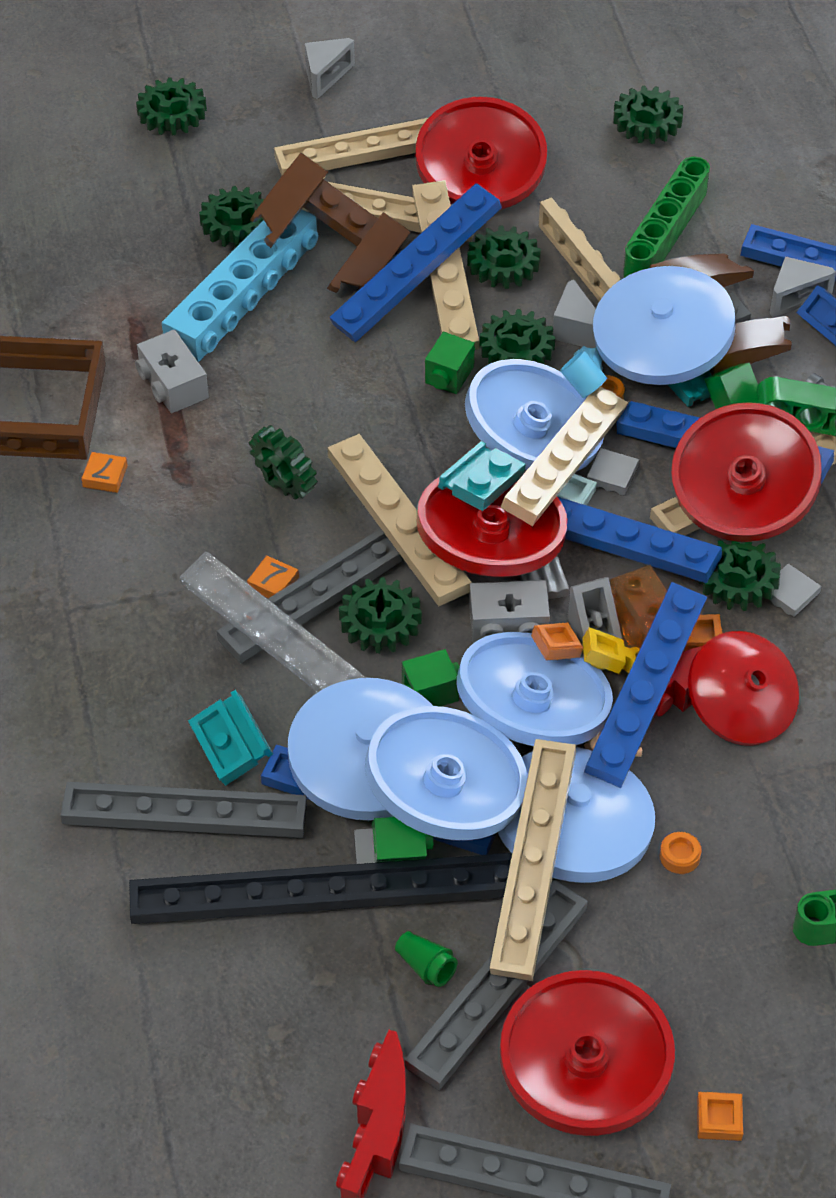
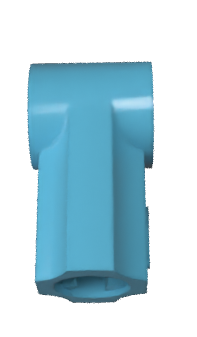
(585, 371)

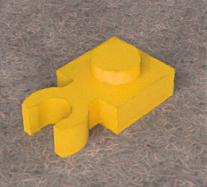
(607, 651)

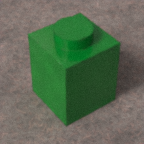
(449, 362)
(733, 386)
(432, 677)
(398, 841)

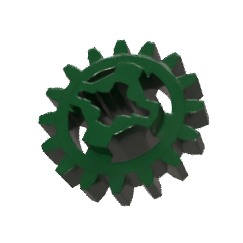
(171, 106)
(648, 114)
(230, 215)
(503, 257)
(517, 338)
(283, 462)
(740, 575)
(398, 618)

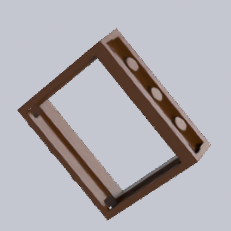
(50, 439)

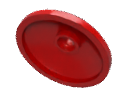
(729, 699)

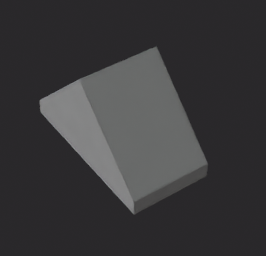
(328, 63)
(797, 282)
(574, 317)
(593, 607)

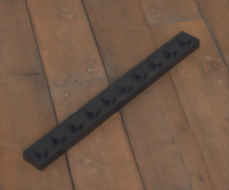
(318, 888)

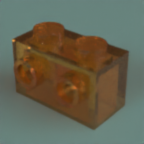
(636, 602)

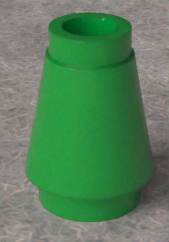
(428, 959)

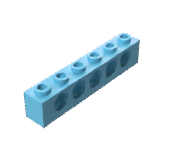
(239, 284)

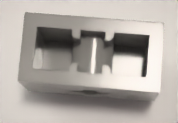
(172, 371)
(507, 607)

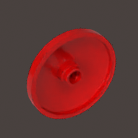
(485, 145)
(746, 472)
(491, 539)
(587, 1052)

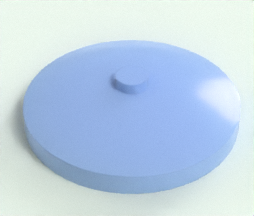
(664, 325)
(521, 407)
(533, 698)
(332, 741)
(446, 773)
(602, 826)

